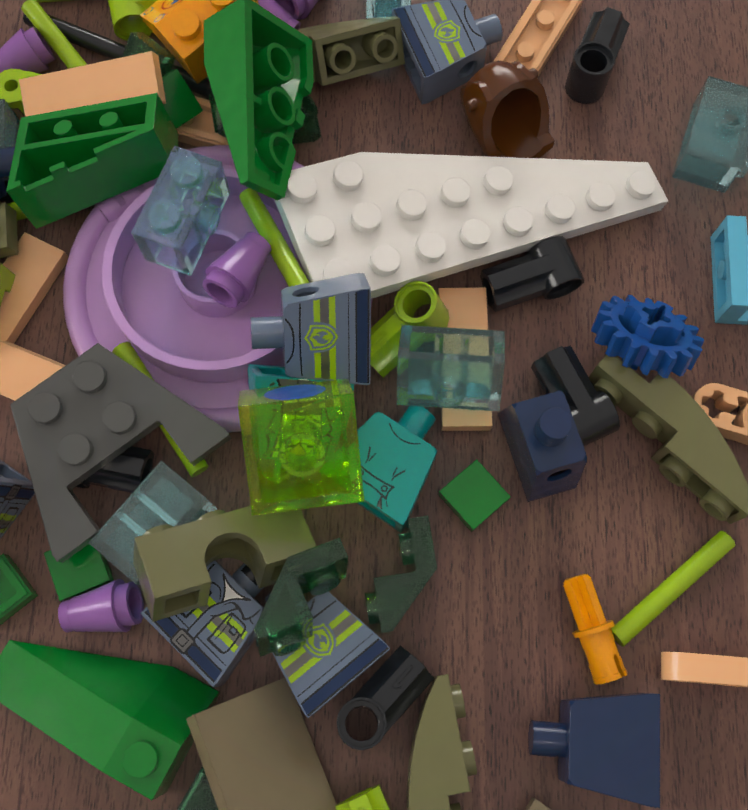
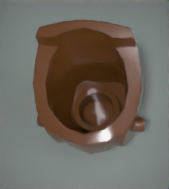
(508, 111)

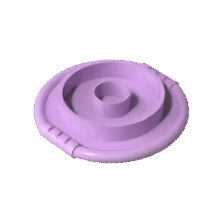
(167, 316)

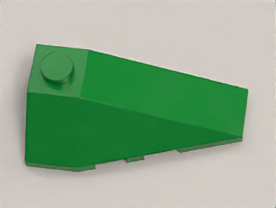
(258, 83)
(107, 709)

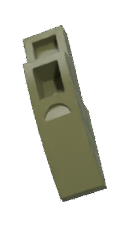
(355, 48)
(691, 447)
(437, 756)

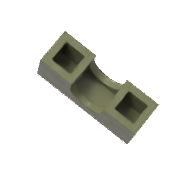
(175, 559)

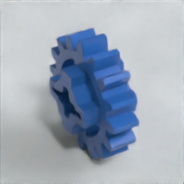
(647, 336)

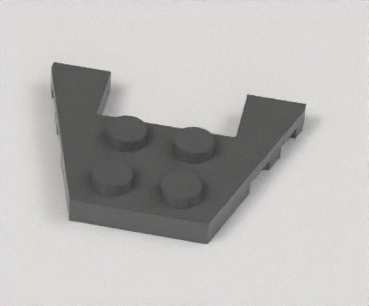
(87, 420)

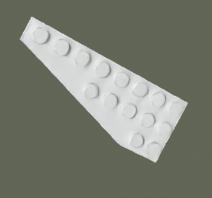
(444, 214)

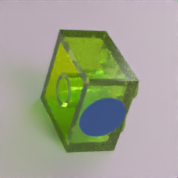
(301, 446)

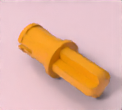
(594, 630)

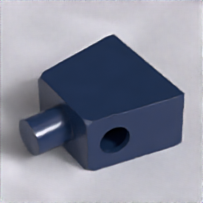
(544, 442)
(605, 745)

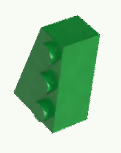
(88, 155)

